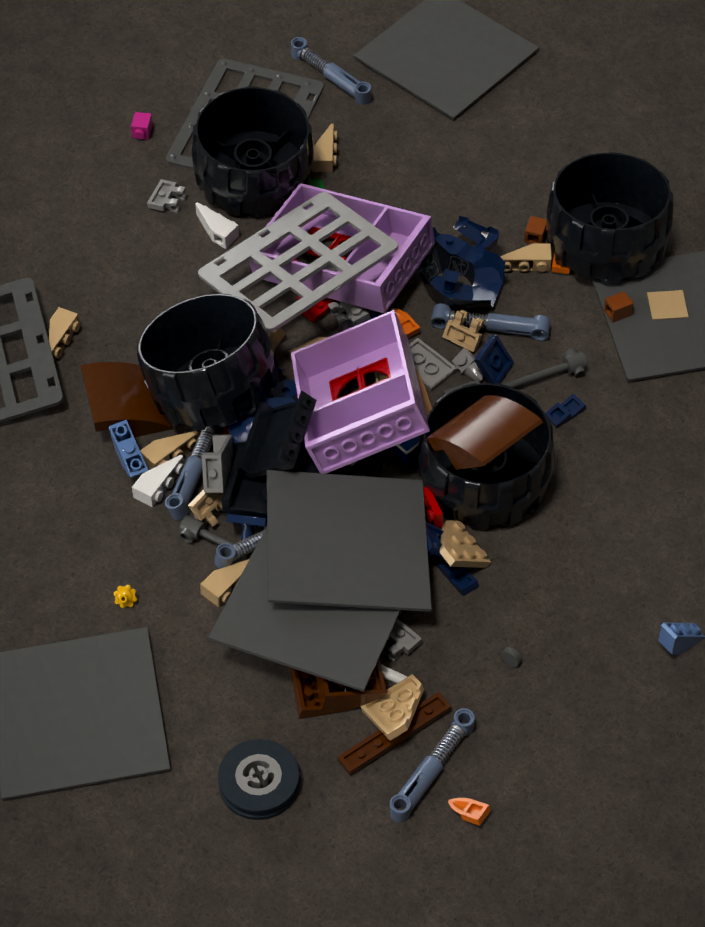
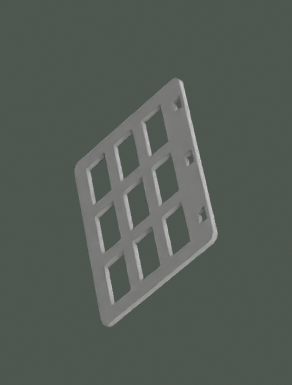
(291, 225)

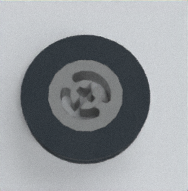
(244, 794)

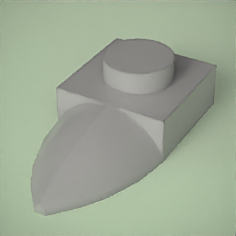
(465, 363)

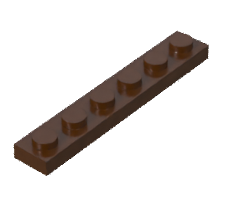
(378, 743)

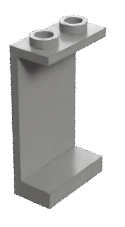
(217, 465)

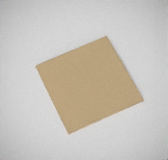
(667, 304)

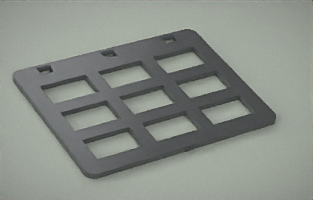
(307, 87)
(39, 355)

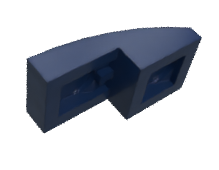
(564, 412)
(458, 577)

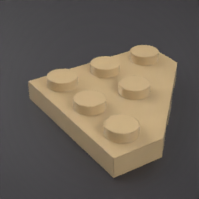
(461, 548)
(396, 709)

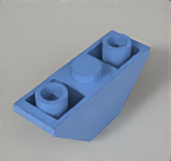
(127, 449)
(679, 636)

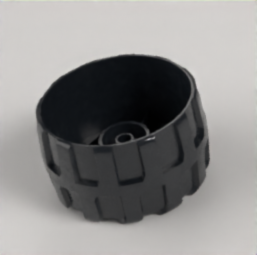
(252, 150)
(609, 216)
(208, 361)
(505, 486)

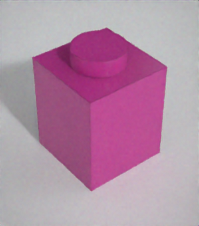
(141, 125)

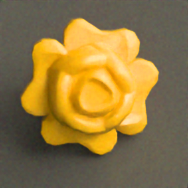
(125, 596)

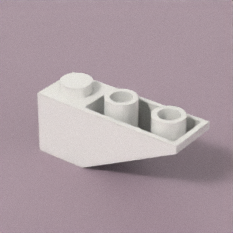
(219, 228)
(153, 483)

